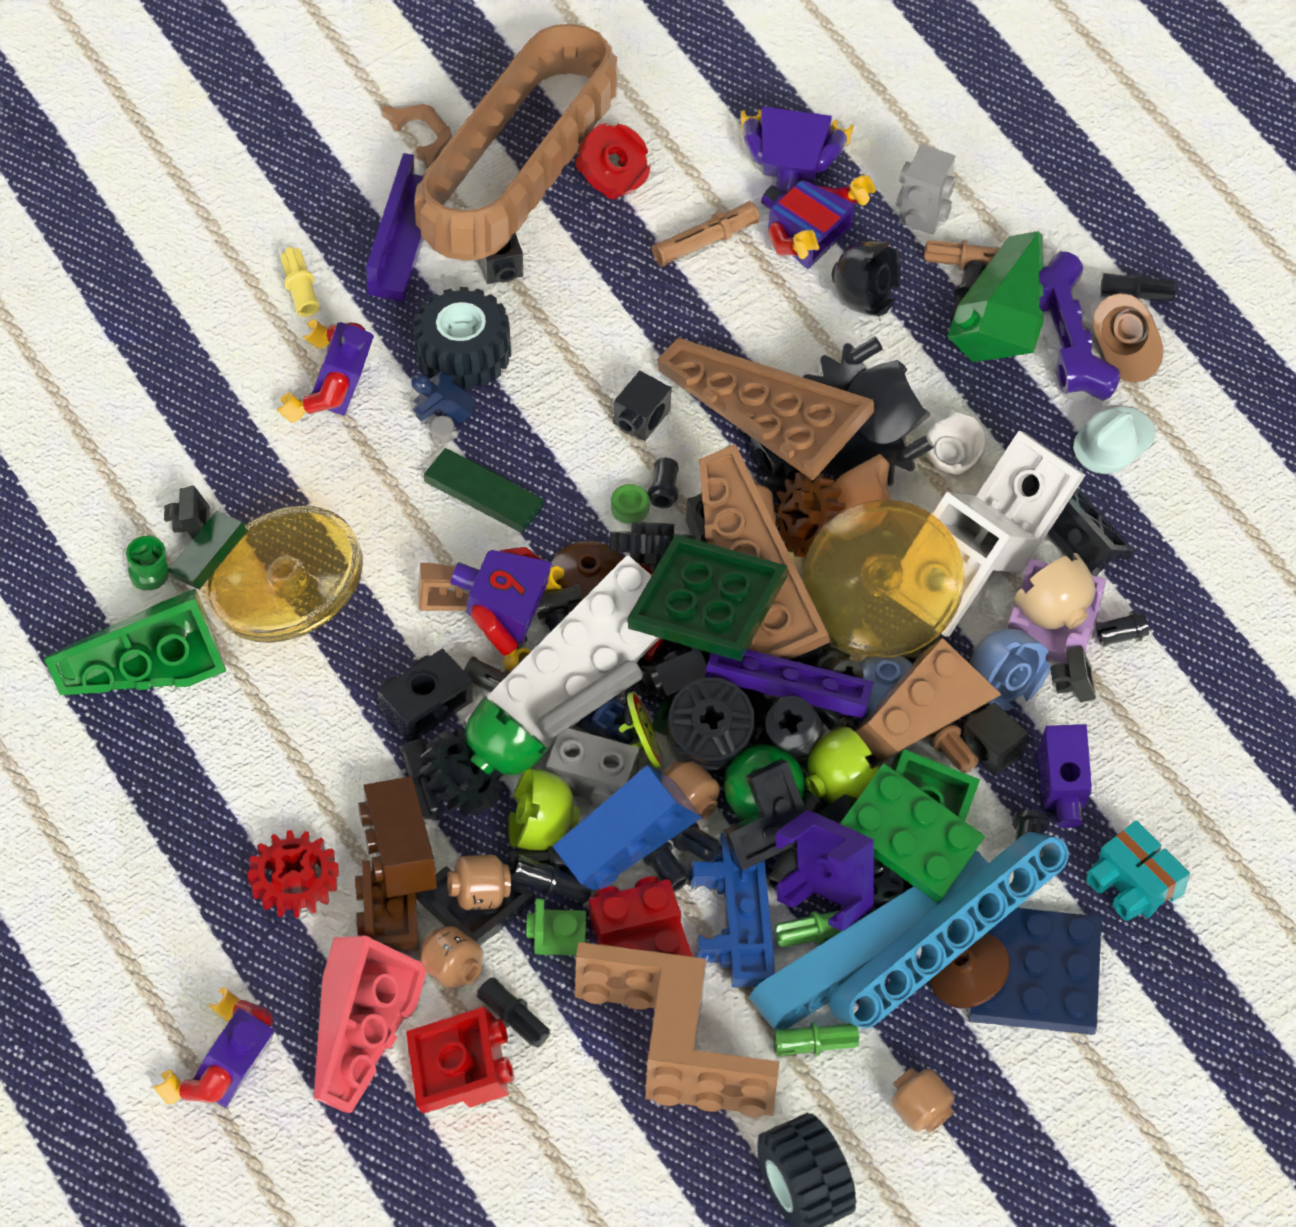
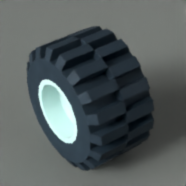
(463, 337)
(806, 1172)

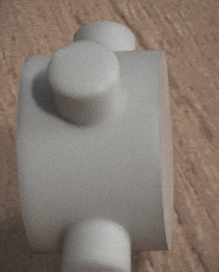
(442, 430)

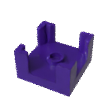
(830, 864)

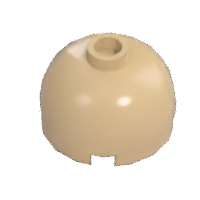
(1058, 594)

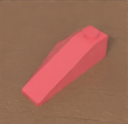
(361, 1007)

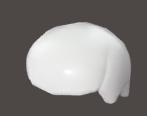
(957, 443)

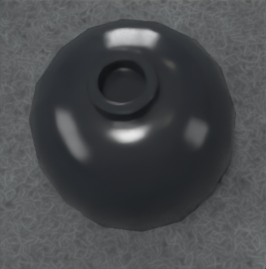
(867, 276)

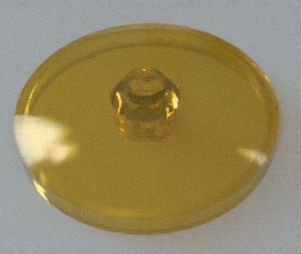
(287, 574)
(884, 578)

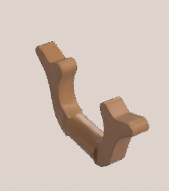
(433, 120)

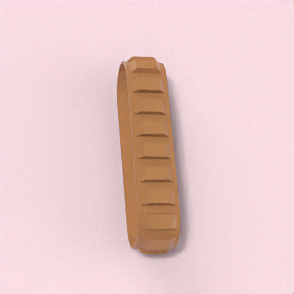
(486, 230)

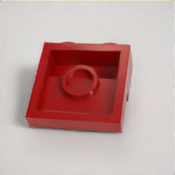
(639, 918)
(459, 1061)

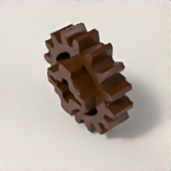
(806, 510)

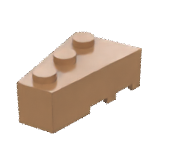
(924, 700)

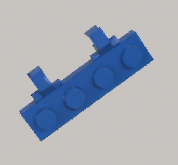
(748, 938)

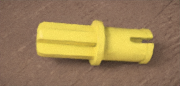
(299, 282)

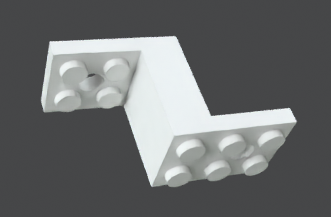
(1001, 523)

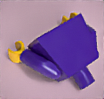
(793, 143)

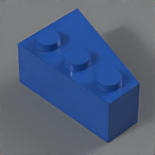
(626, 828)

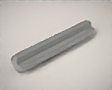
(589, 699)

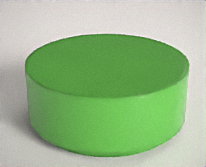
(630, 503)

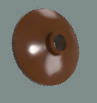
(582, 554)
(978, 978)

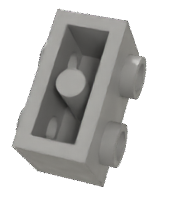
(926, 189)
(592, 764)

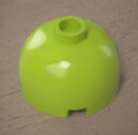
(839, 766)
(543, 811)

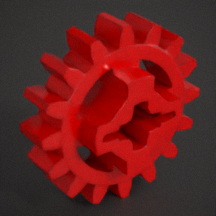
(293, 873)

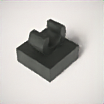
(190, 512)
(1075, 675)

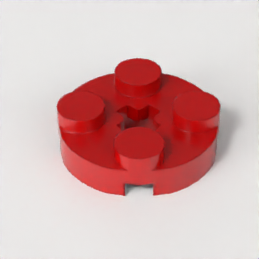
(601, 173)

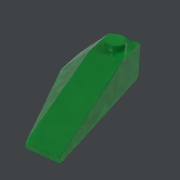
(1002, 307)
(152, 648)

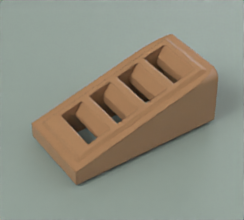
(439, 599)

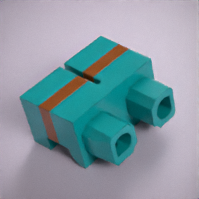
(1138, 872)

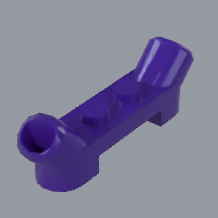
(1076, 365)

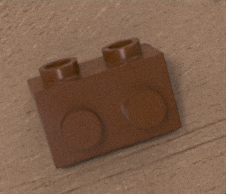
(385, 919)

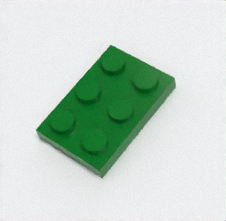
(913, 832)

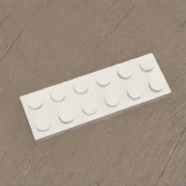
(577, 650)

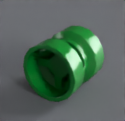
(147, 563)

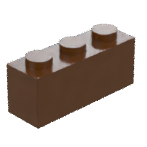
(397, 837)

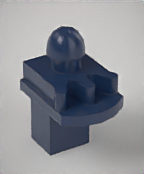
(442, 395)
(606, 722)

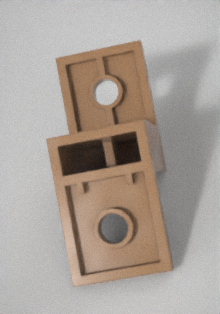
(674, 1067)

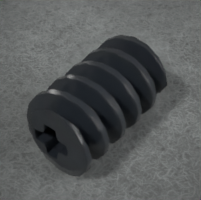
(780, 721)

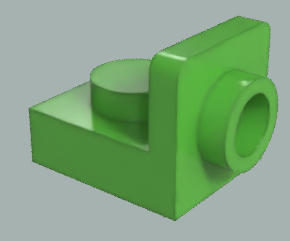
(556, 930)

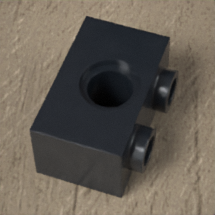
(417, 714)

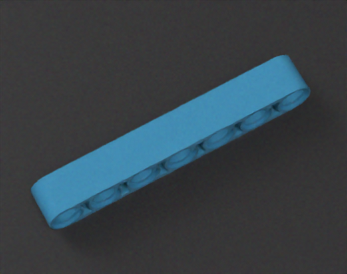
(931, 930)
(813, 978)

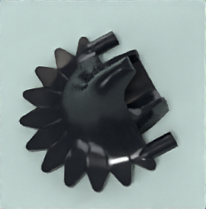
(894, 415)

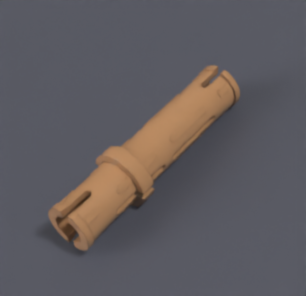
(719, 227)

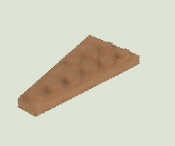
(782, 411)
(740, 522)

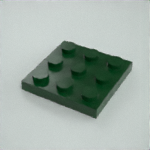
(707, 597)

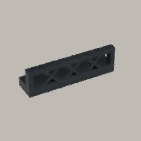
(1083, 531)

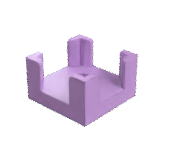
(1062, 638)

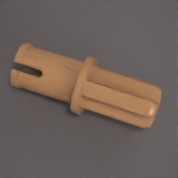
(957, 253)
(951, 743)

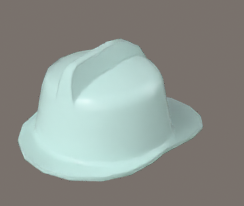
(1113, 439)

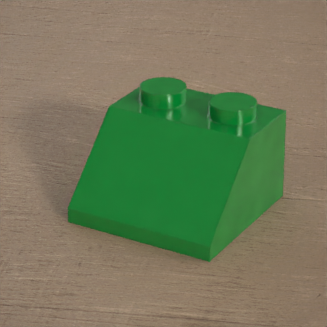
(944, 784)

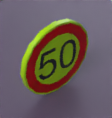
(645, 731)

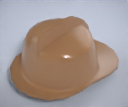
(1128, 337)

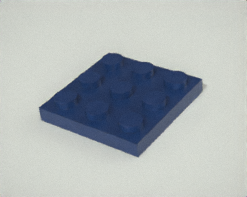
(1050, 972)

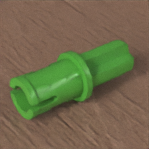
(805, 930)
(814, 1039)

